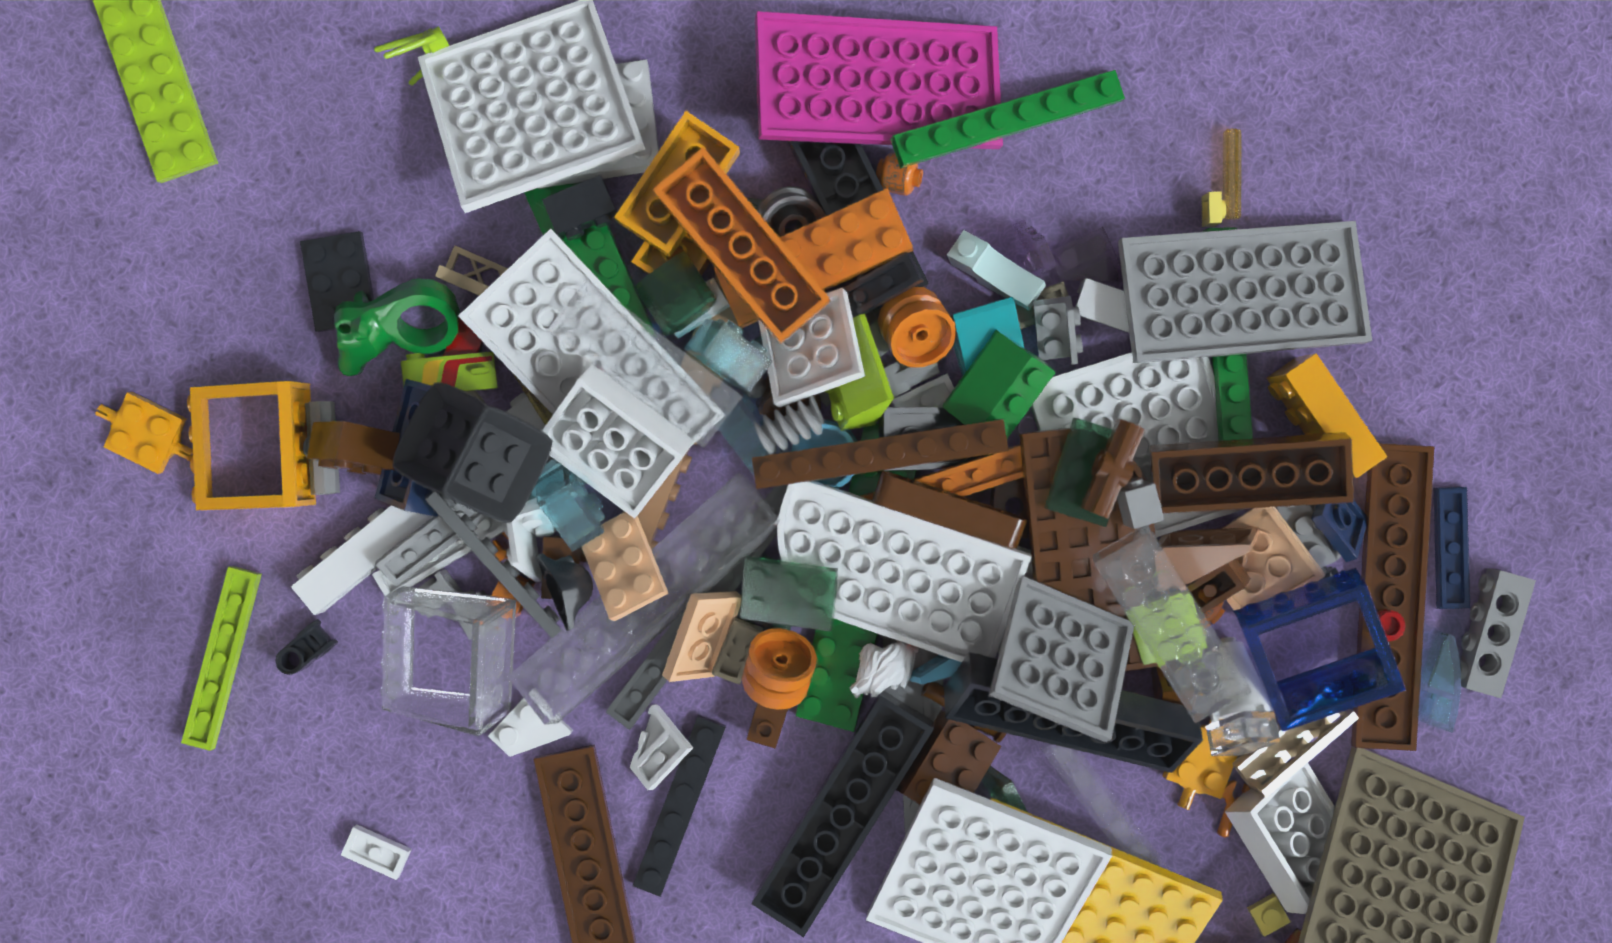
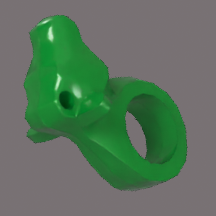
(371, 327)

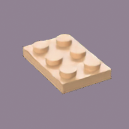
(624, 567)
(701, 635)

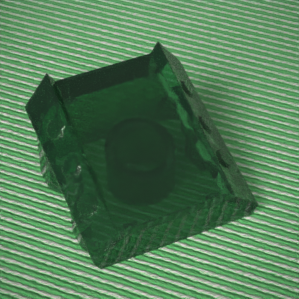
(676, 294)

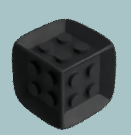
(472, 453)

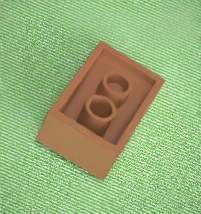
(1206, 550)

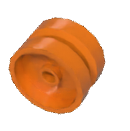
(917, 327)
(779, 668)

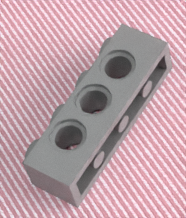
(1507, 625)

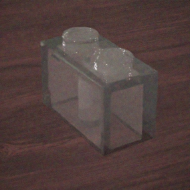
(1243, 733)

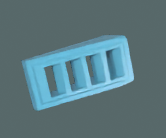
(935, 669)

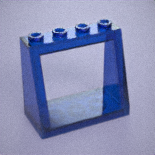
(1331, 686)

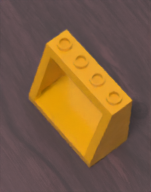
(293, 433)

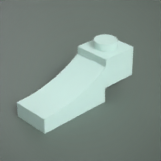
(995, 270)

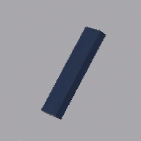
(1451, 548)

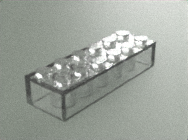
(644, 362)
(1171, 623)

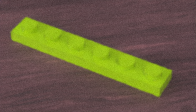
(221, 658)

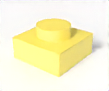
(1213, 209)
(1268, 914)

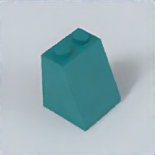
(977, 326)

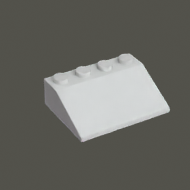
(614, 441)
(1286, 834)

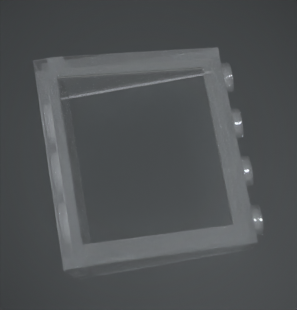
(491, 658)

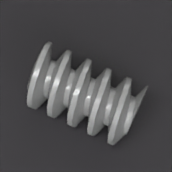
(790, 426)

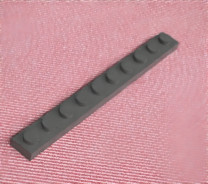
(648, 677)

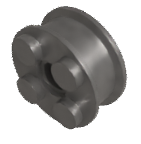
(789, 204)

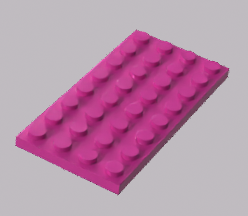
(869, 76)

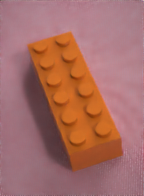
(741, 245)
(839, 246)

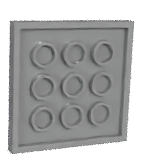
(1063, 659)

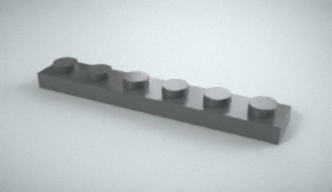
(486, 551)

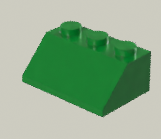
(999, 384)

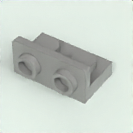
(1056, 329)

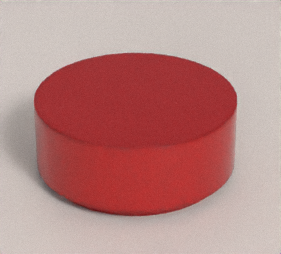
(1392, 623)

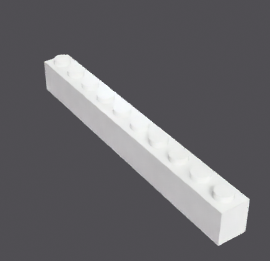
(356, 558)

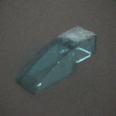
(1442, 682)

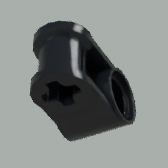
(308, 645)

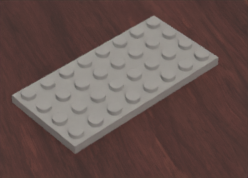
(1244, 291)

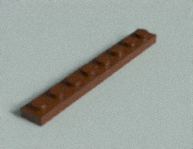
(880, 454)

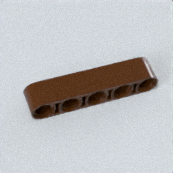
(948, 510)

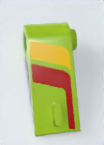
(461, 371)

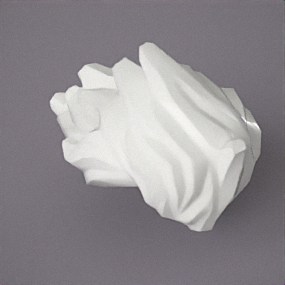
(884, 668)

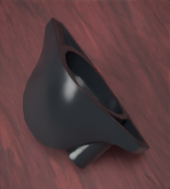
(568, 585)

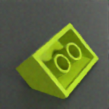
(866, 398)

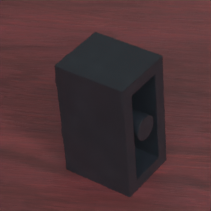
(580, 208)

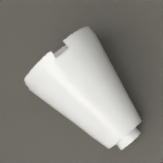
(1254, 701)

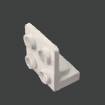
(522, 538)

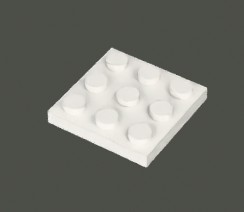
(816, 355)

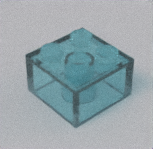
(729, 354)
(570, 507)

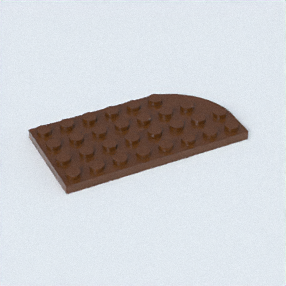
(1065, 544)

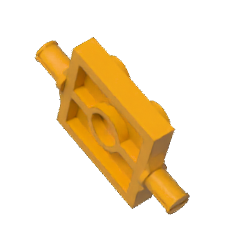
(145, 432)
(1201, 773)

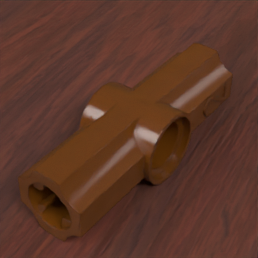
(1112, 468)

